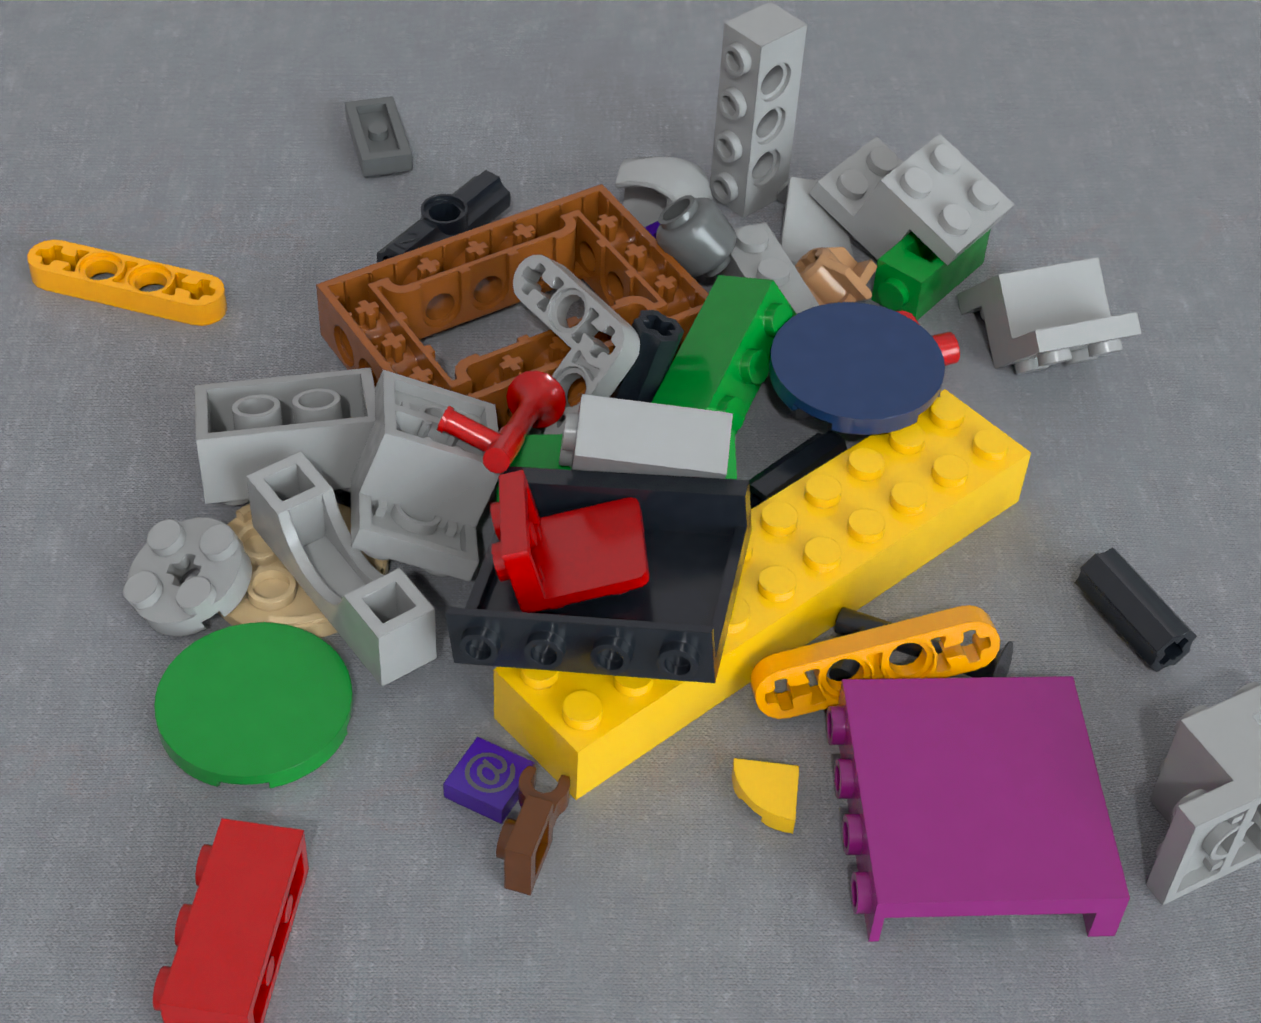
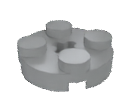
(171, 552)

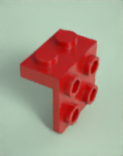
(567, 553)

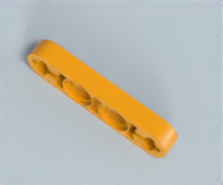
(186, 293)
(873, 651)

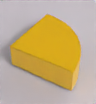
(768, 791)

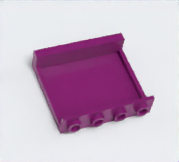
(973, 801)

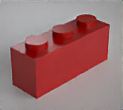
(235, 927)

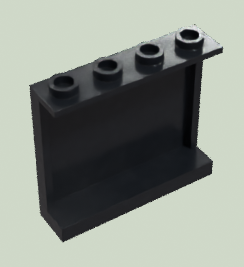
(660, 631)

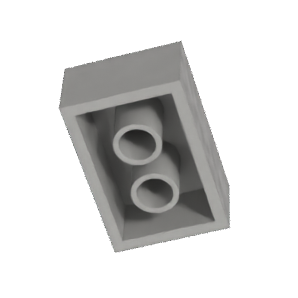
(269, 419)

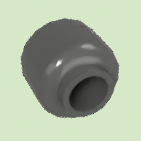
(696, 235)

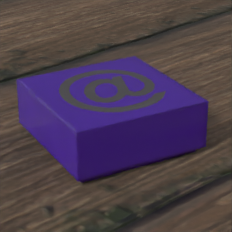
(486, 780)

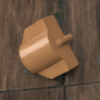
(835, 275)

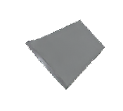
(807, 222)

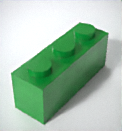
(727, 348)

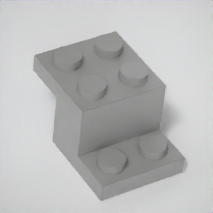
(928, 194)
(1048, 316)
(419, 487)
(1209, 795)

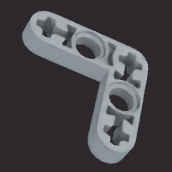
(588, 355)

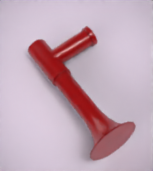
(533, 400)

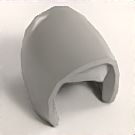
(657, 182)

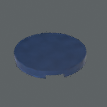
(856, 367)

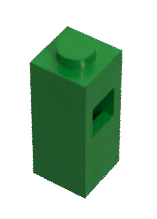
(916, 279)

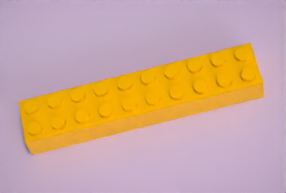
(810, 553)

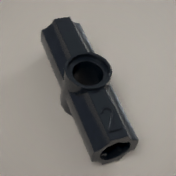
(451, 214)

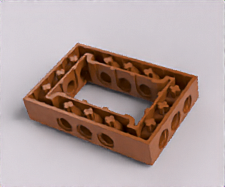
(385, 308)

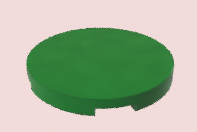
(254, 705)

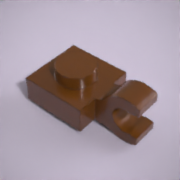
(527, 840)

